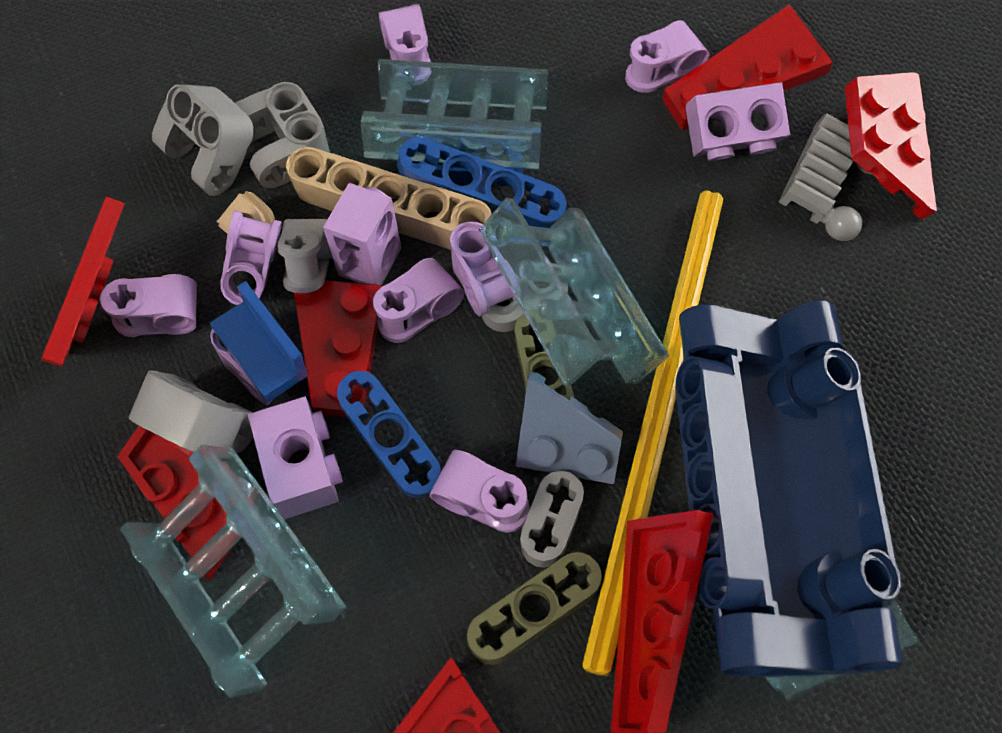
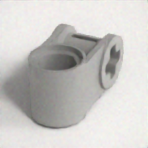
(305, 254)

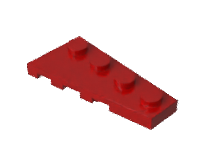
(768, 54)
(656, 608)

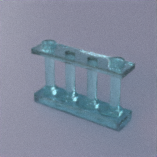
(502, 142)
(593, 279)
(277, 556)

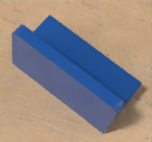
(260, 345)

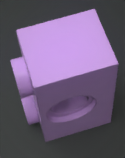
(278, 435)

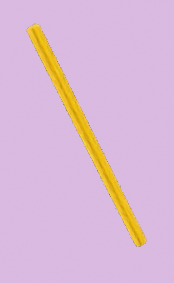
(653, 435)

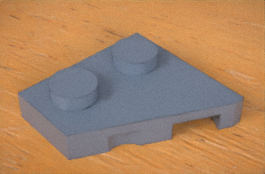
(565, 436)

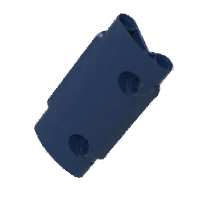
(795, 493)

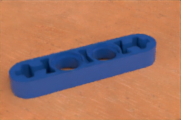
(484, 175)

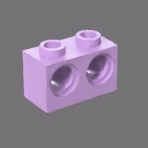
(734, 111)
(363, 235)

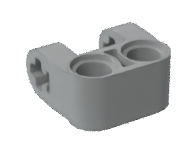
(294, 120)
(213, 123)
(189, 415)

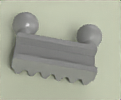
(819, 177)

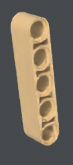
(413, 196)

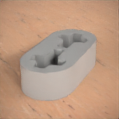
(562, 523)

